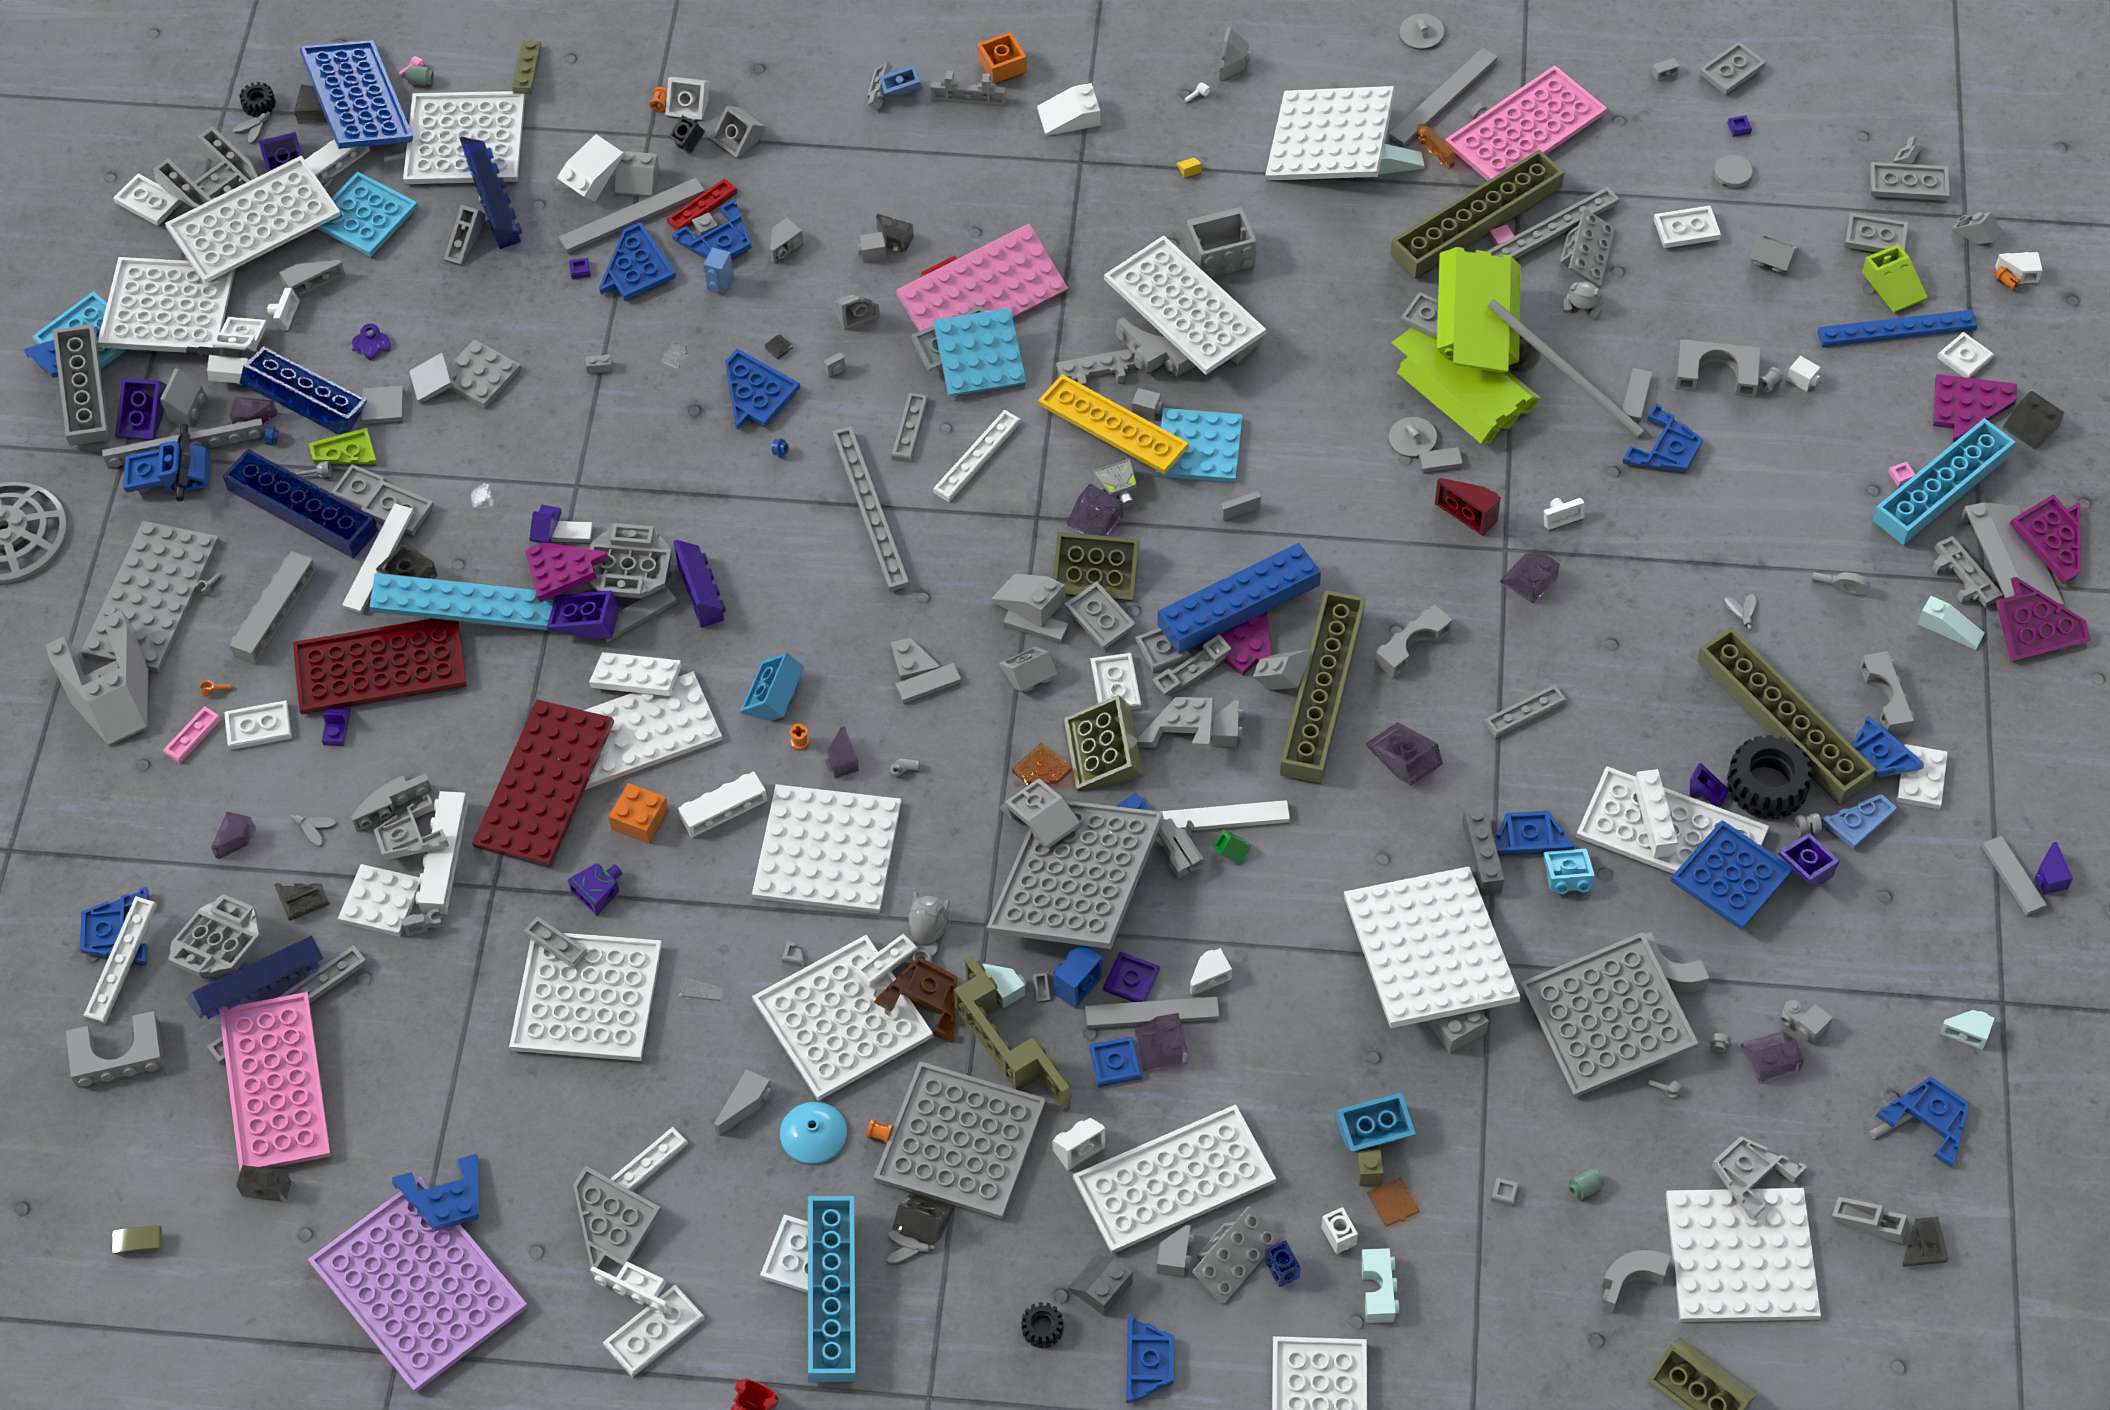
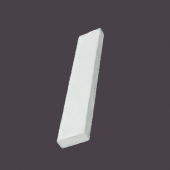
(976, 456)
(383, 546)
(1231, 815)
(120, 960)

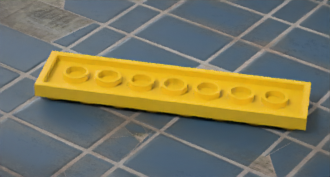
(1113, 424)

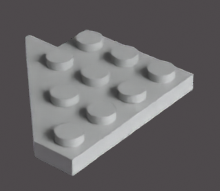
(611, 1218)

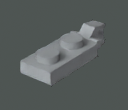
(875, 90)

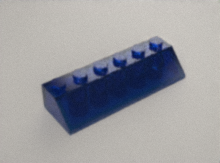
(491, 193)
(302, 391)
(255, 977)

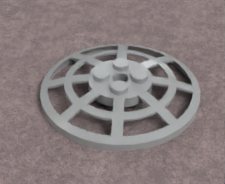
(19, 528)

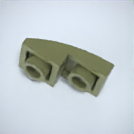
(137, 1239)

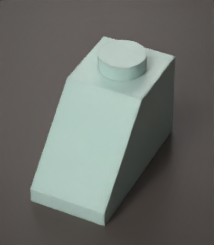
(1010, 985)
(1969, 1028)

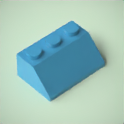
(773, 688)
(1374, 1122)

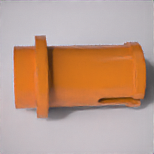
(2006, 277)

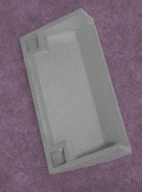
(2007, 550)

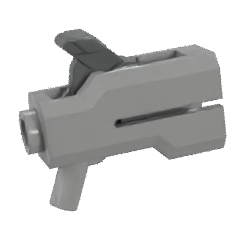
(1179, 847)

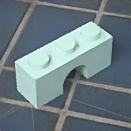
(1378, 1266)

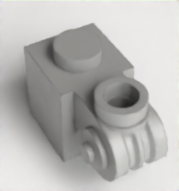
(1808, 1025)

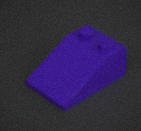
(139, 408)
(585, 614)

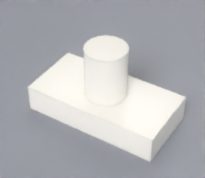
(285, 310)
(1563, 513)

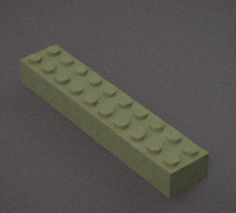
(1477, 212)
(1322, 687)
(1785, 714)

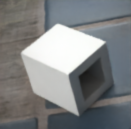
(1804, 374)

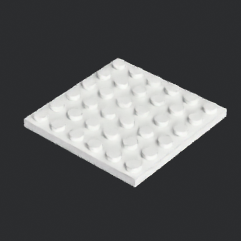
(443, 118)
(1330, 133)
(163, 306)
(827, 849)
(589, 1009)
(832, 1023)
(1742, 1265)

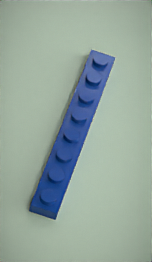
(1897, 328)

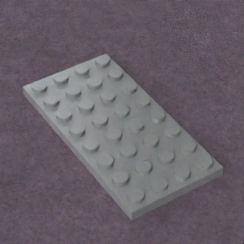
(154, 590)

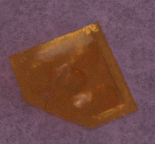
(1042, 764)

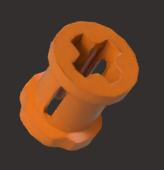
(659, 99)
(799, 736)
(879, 1131)

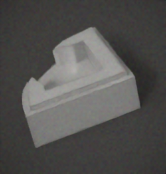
(793, 954)

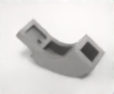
(1681, 977)
(1632, 1266)

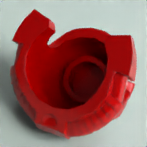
(754, 1396)

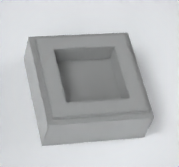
(1504, 1192)

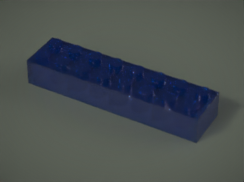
(300, 503)

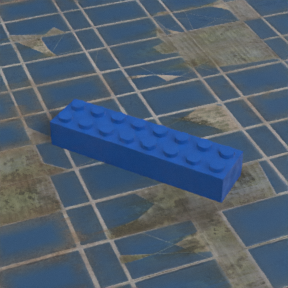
(1239, 598)

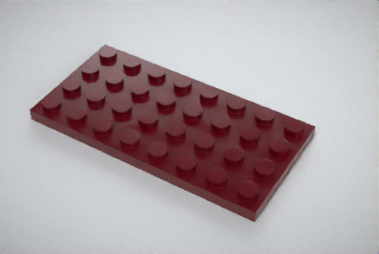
(378, 664)
(543, 782)

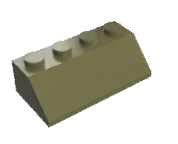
(1698, 1381)

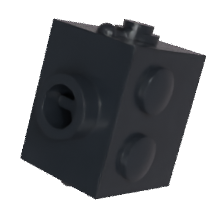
(686, 133)

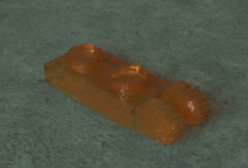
(1436, 145)

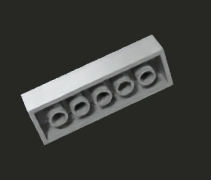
(81, 385)

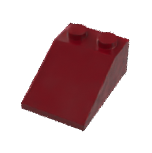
(1468, 503)

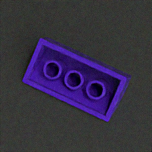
(699, 583)

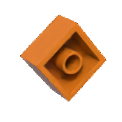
(1002, 57)
(638, 813)

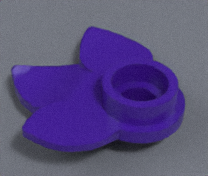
(370, 343)

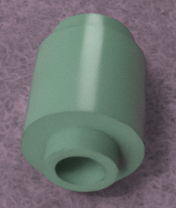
(419, 75)
(1586, 1184)

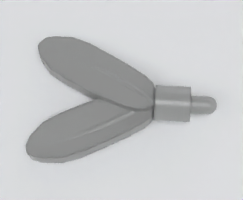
(254, 124)
(1743, 613)
(310, 825)
(910, 1248)

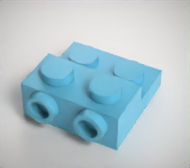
(1569, 871)

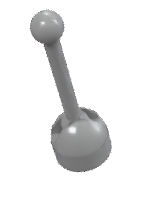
(323, 470)

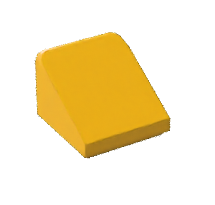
(1189, 167)

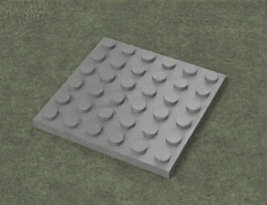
(1609, 1014)
(960, 1140)

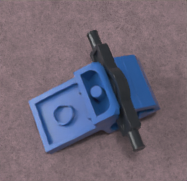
(174, 464)

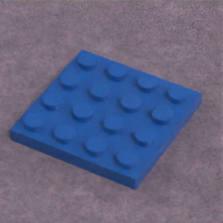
(1731, 874)

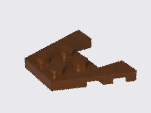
(929, 987)

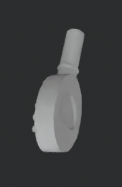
(1845, 582)

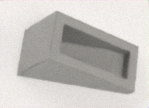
(1041, 986)

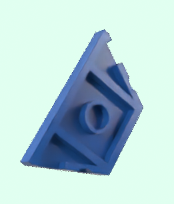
(45, 355)
(1884, 751)
(1530, 834)
(1148, 1359)

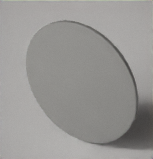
(1421, 31)
(1412, 436)

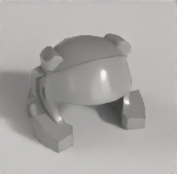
(1584, 296)

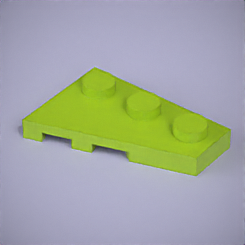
(344, 449)

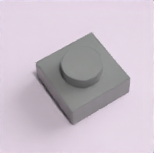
(704, 224)
(834, 365)

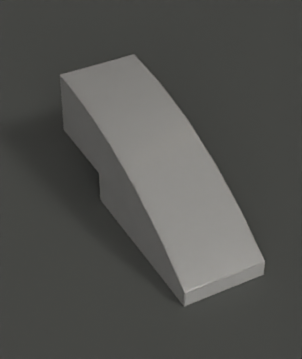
(1871, 1219)

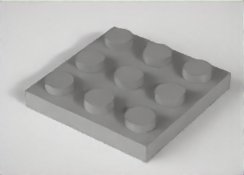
(481, 373)

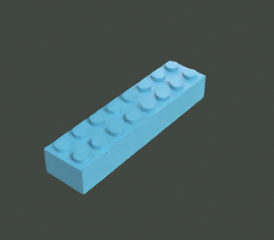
(1943, 481)
(831, 1289)

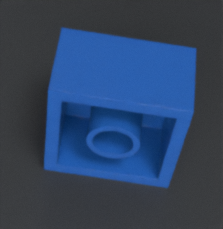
(1077, 975)

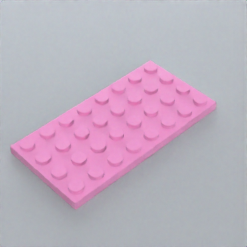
(1528, 120)
(997, 276)
(274, 1082)

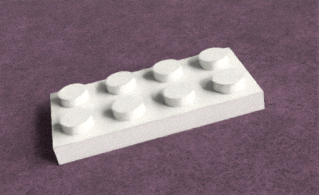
(635, 674)

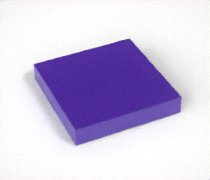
(1131, 978)

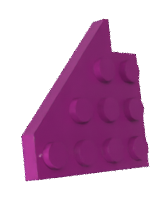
(1966, 401)
(2053, 535)
(561, 568)
(2037, 623)
(1248, 643)

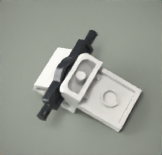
(231, 348)

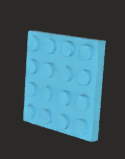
(368, 214)
(85, 312)
(979, 352)
(1211, 441)

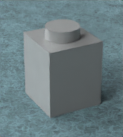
(872, 247)
(1147, 404)

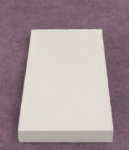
(653, 1333)

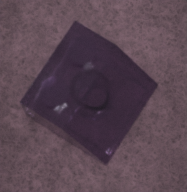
(1095, 512)
(1532, 575)
(1162, 1043)
(1773, 1056)

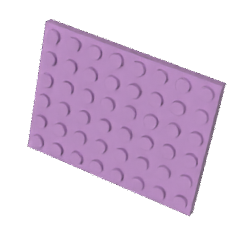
(417, 1289)

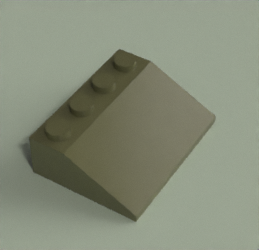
(1096, 558)
(1103, 745)

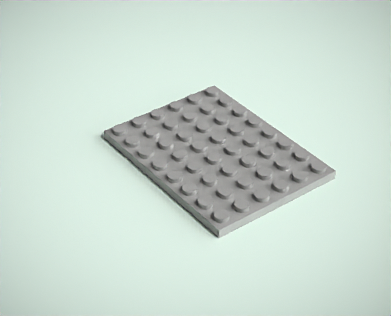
(1080, 883)

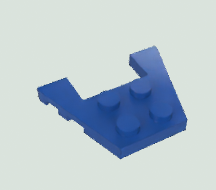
(727, 237)
(1673, 449)
(103, 924)
(1936, 1108)
(446, 1203)

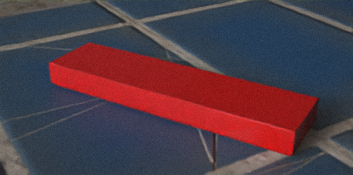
(702, 204)

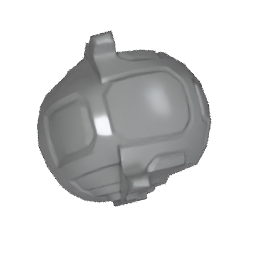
(928, 918)

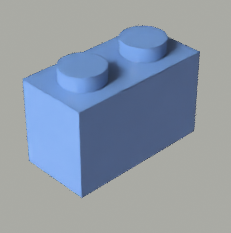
(718, 270)

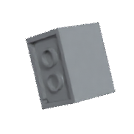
(1221, 242)

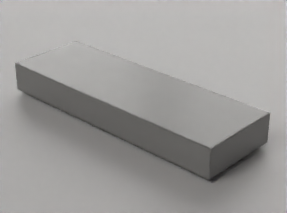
(1636, 393)
(1051, 630)
(928, 683)
(555, 942)

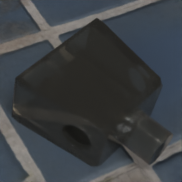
(308, 106)

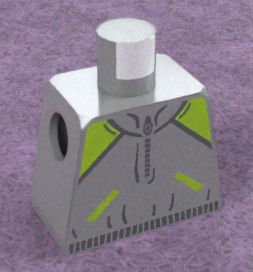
(1117, 481)

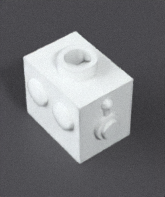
(1339, 1230)

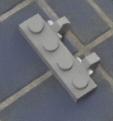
(981, 94)
(1112, 362)
(1976, 581)

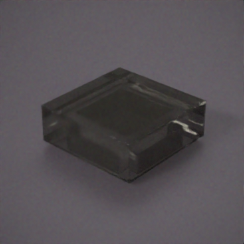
(778, 346)

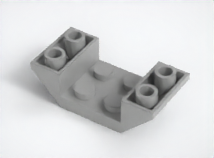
(1043, 812)

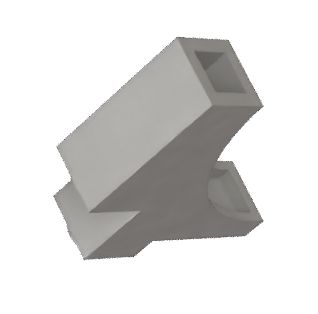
(1152, 350)

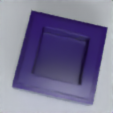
(1739, 126)
(579, 268)

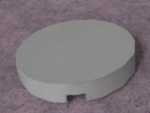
(1733, 171)

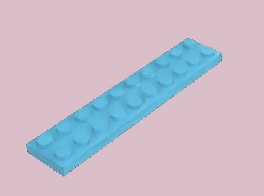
(459, 601)

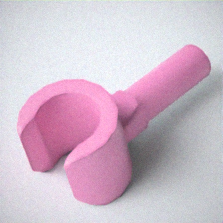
(415, 61)

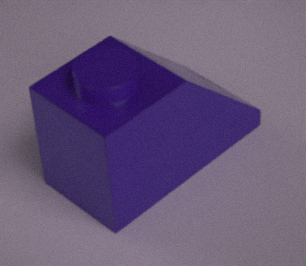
(2053, 871)

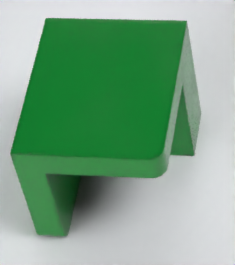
(1231, 846)

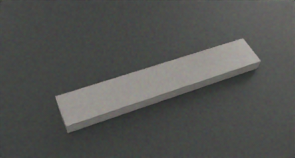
(1142, 1012)

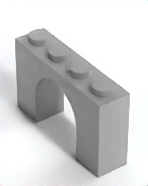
(1741, 359)
(143, 1056)

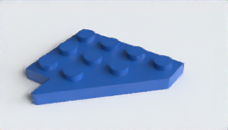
(636, 264)
(756, 389)

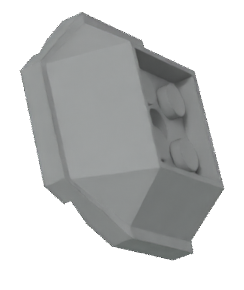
(635, 548)
(217, 938)

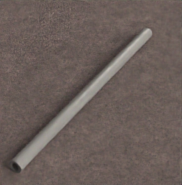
(1565, 368)

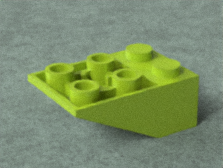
(1894, 278)

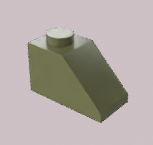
(1369, 1166)

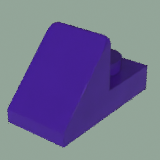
(544, 523)
(335, 726)
(1708, 785)

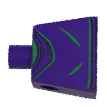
(595, 886)

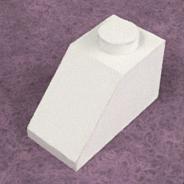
(1210, 971)

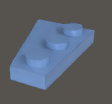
(1860, 821)

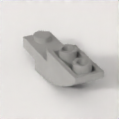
(382, 802)

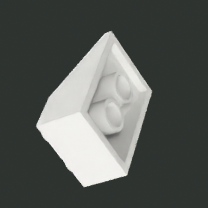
(1070, 110)
(591, 167)

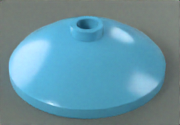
(813, 1144)

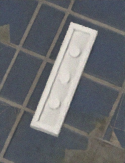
(651, 1160)

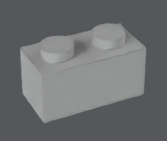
(1665, 69)
(598, 364)

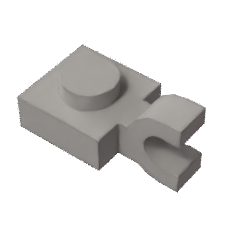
(1908, 154)
(418, 924)

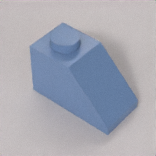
(901, 81)

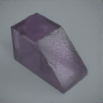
(251, 409)
(841, 755)
(233, 834)

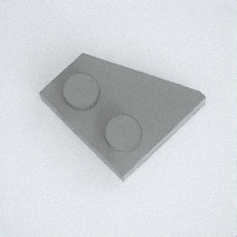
(911, 659)

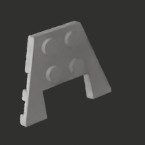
(1183, 716)
(401, 834)
(1747, 1164)

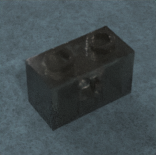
(264, 1183)

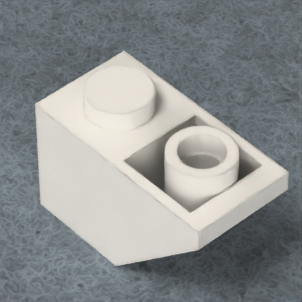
(2023, 266)

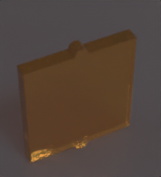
(1393, 1202)

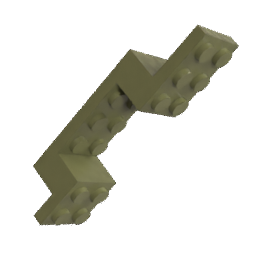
(1019, 1065)

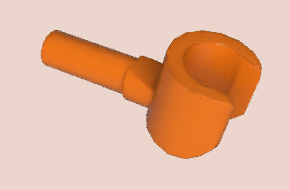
(207, 687)

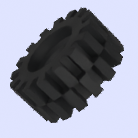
(257, 91)
(1042, 1338)

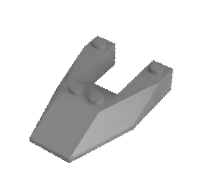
(230, 172)
(114, 695)

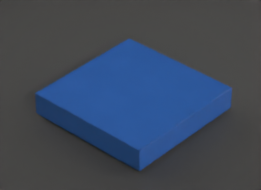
(1115, 1061)

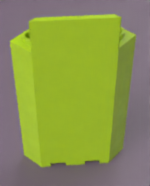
(1465, 324)
(1471, 397)

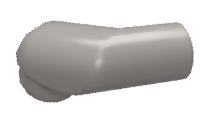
(903, 765)

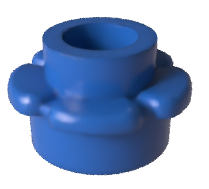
(271, 435)
(780, 447)

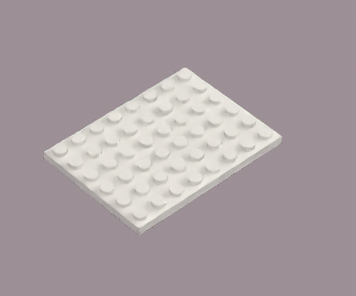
(1431, 947)

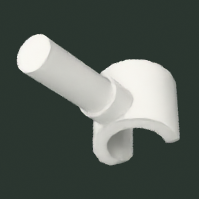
(1201, 89)

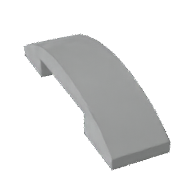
(1194, 668)

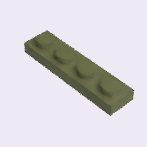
(526, 67)

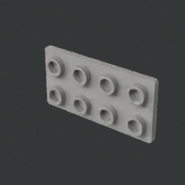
(1588, 248)
(1234, 1253)

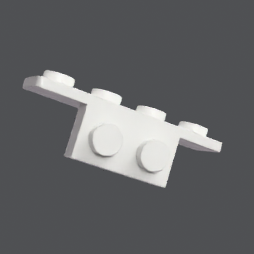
(637, 1283)

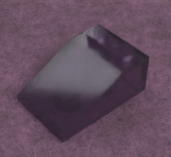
(1406, 753)

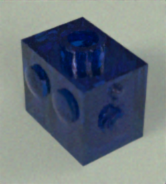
(1282, 1263)

